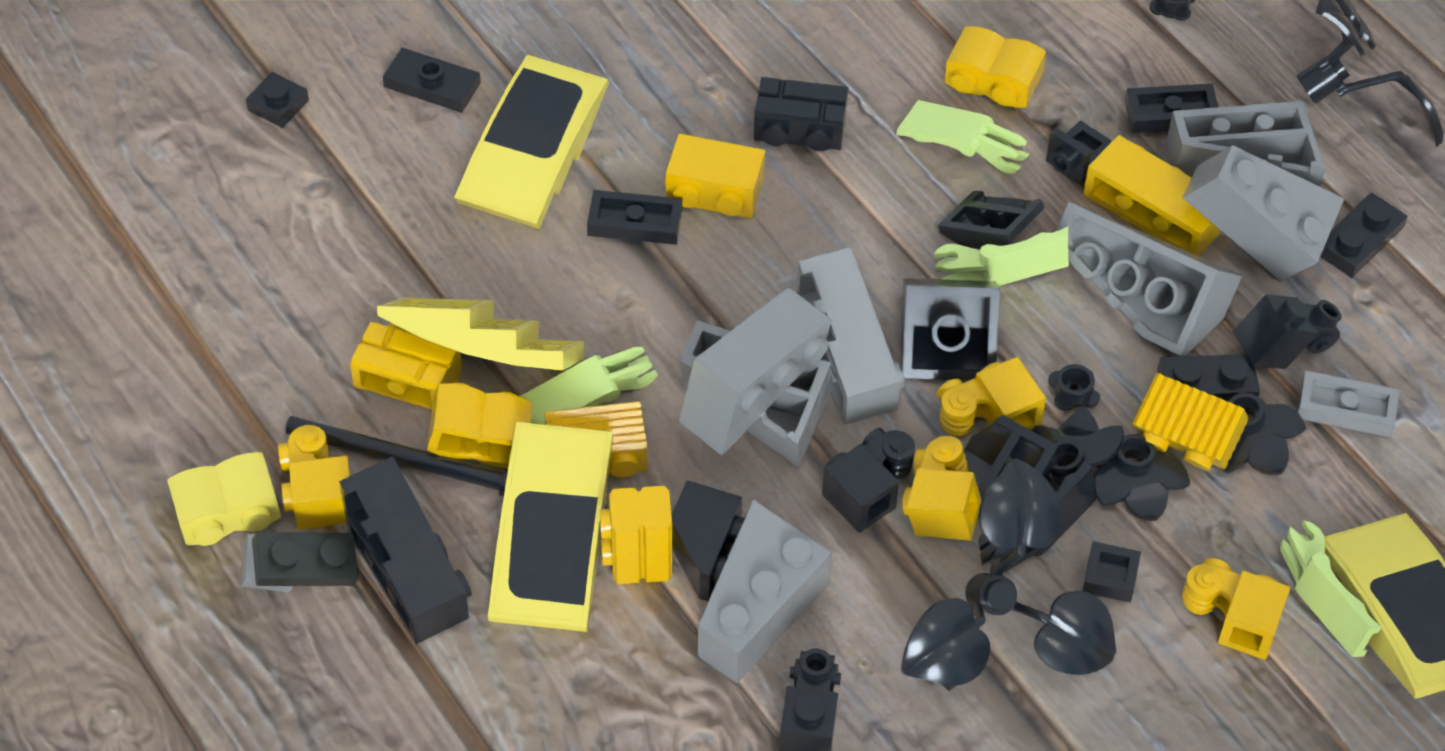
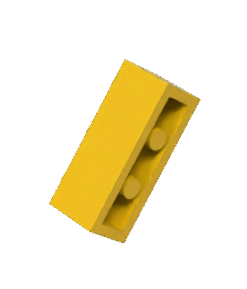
(1148, 195)

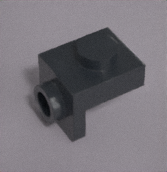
(1075, 150)

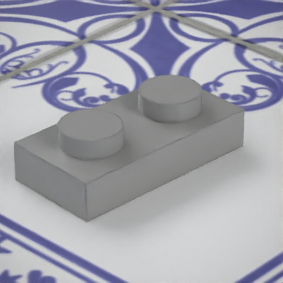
(1348, 403)

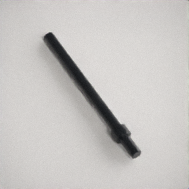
(407, 455)

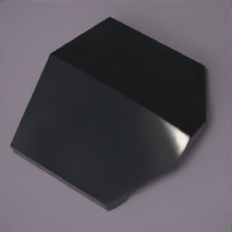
(988, 219)
(1006, 440)

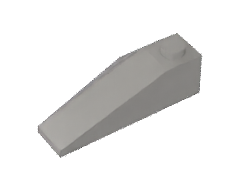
(1157, 286)

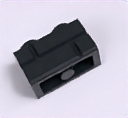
(800, 113)

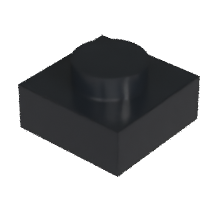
(277, 99)
(1111, 571)

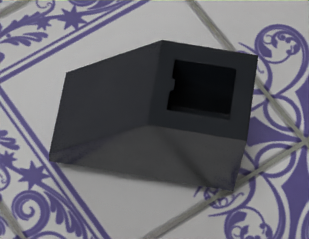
(704, 532)

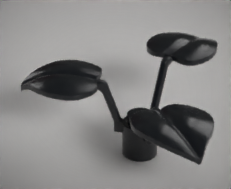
(1329, 72)
(1077, 634)

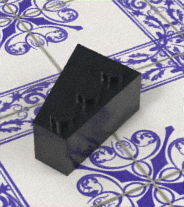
(403, 551)

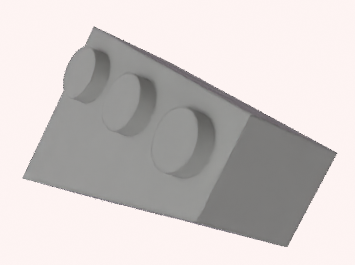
(1270, 131)
(1264, 209)
(861, 366)
(752, 368)
(792, 417)
(760, 592)

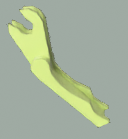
(965, 132)
(1007, 262)
(591, 383)
(1324, 593)

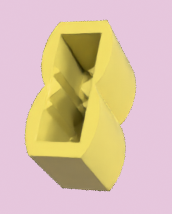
(224, 499)

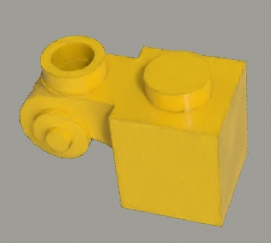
(994, 392)
(314, 479)
(943, 493)
(1248, 601)

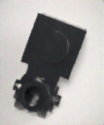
(1284, 327)
(865, 481)
(811, 703)

